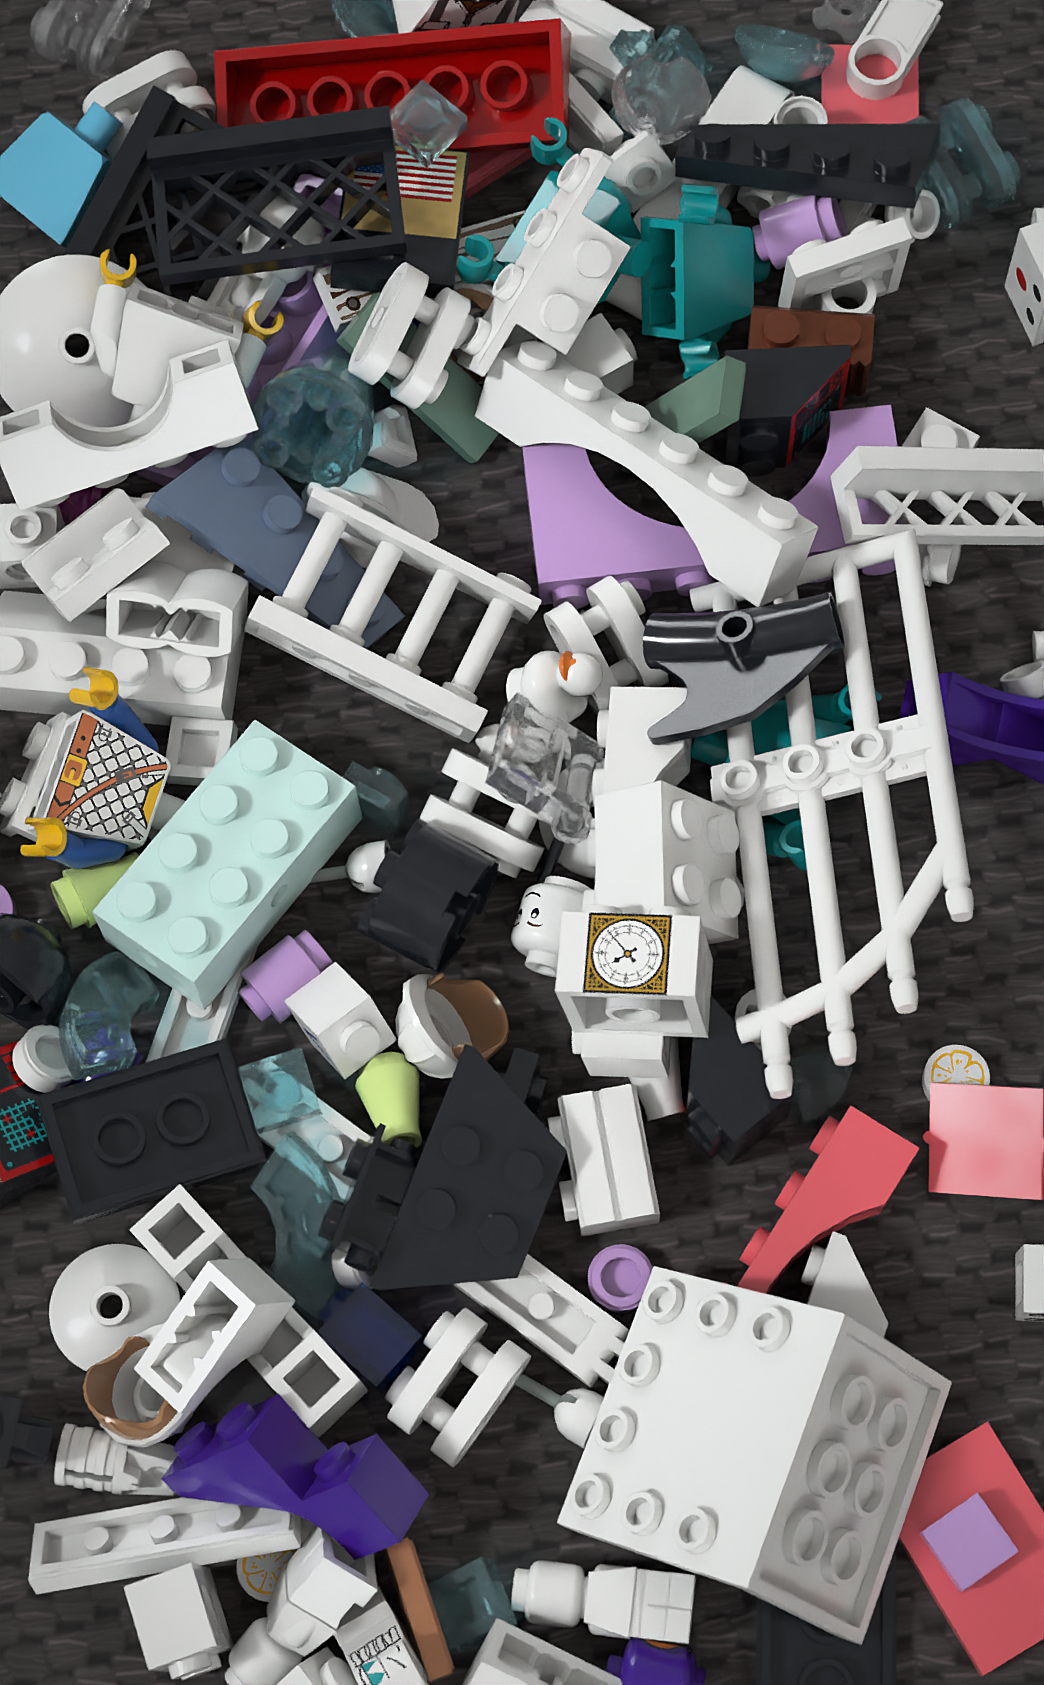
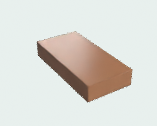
(418, 1609)

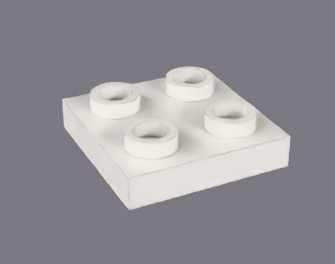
(854, 266)

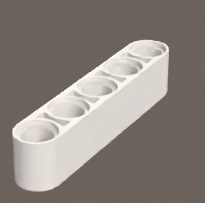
(742, 100)

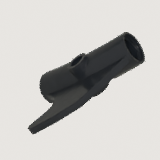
(737, 660)

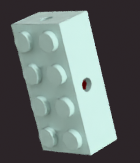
(229, 864)

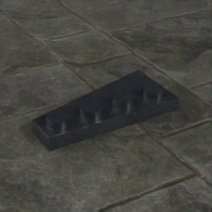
(825, 160)

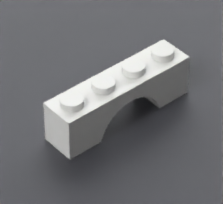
(53, 455)
(295, 1356)

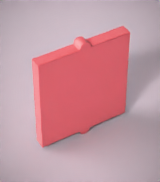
(847, 107)
(986, 1140)

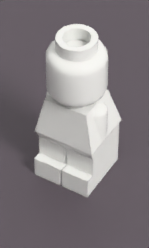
(611, 1600)
(302, 1611)

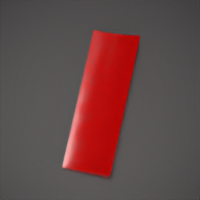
(495, 74)

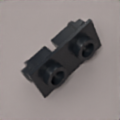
(375, 1173)

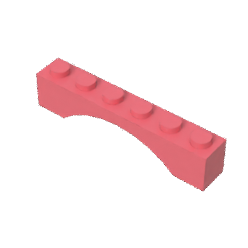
(848, 1183)

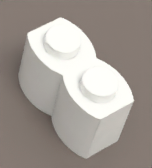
(189, 611)

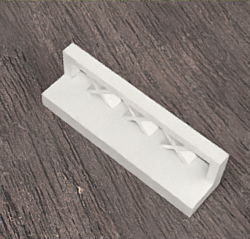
(939, 478)

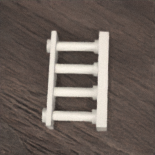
(341, 647)

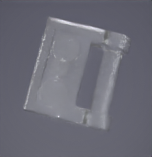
(529, 763)

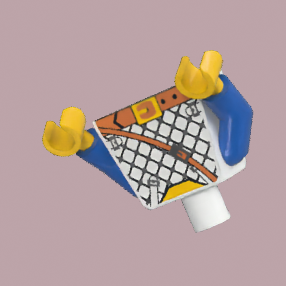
(101, 782)

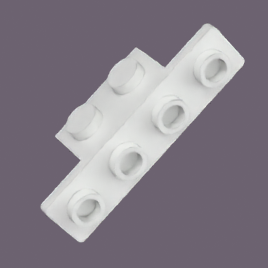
(557, 273)

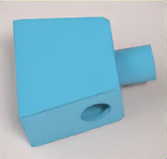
(58, 169)

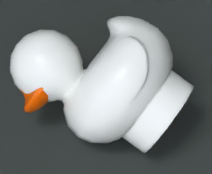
(557, 682)

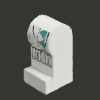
(379, 1645)

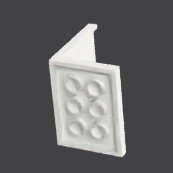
(759, 1447)

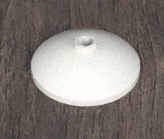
(35, 321)

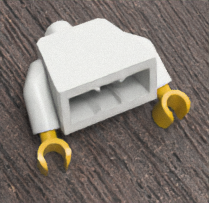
(146, 328)

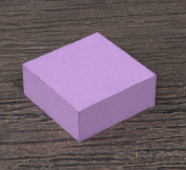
(968, 1542)

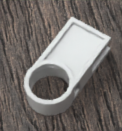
(899, 33)

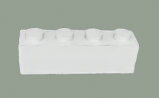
(46, 656)

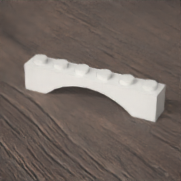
(741, 532)
(630, 763)

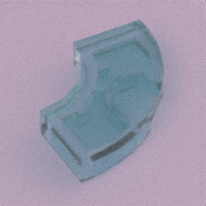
(99, 1015)
(297, 1196)

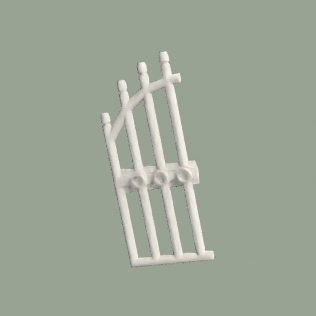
(834, 768)

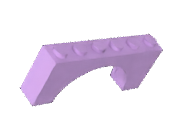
(590, 534)

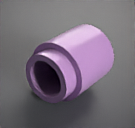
(794, 224)
(281, 974)

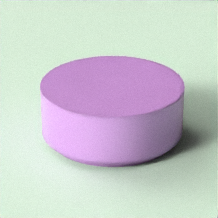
(619, 1278)

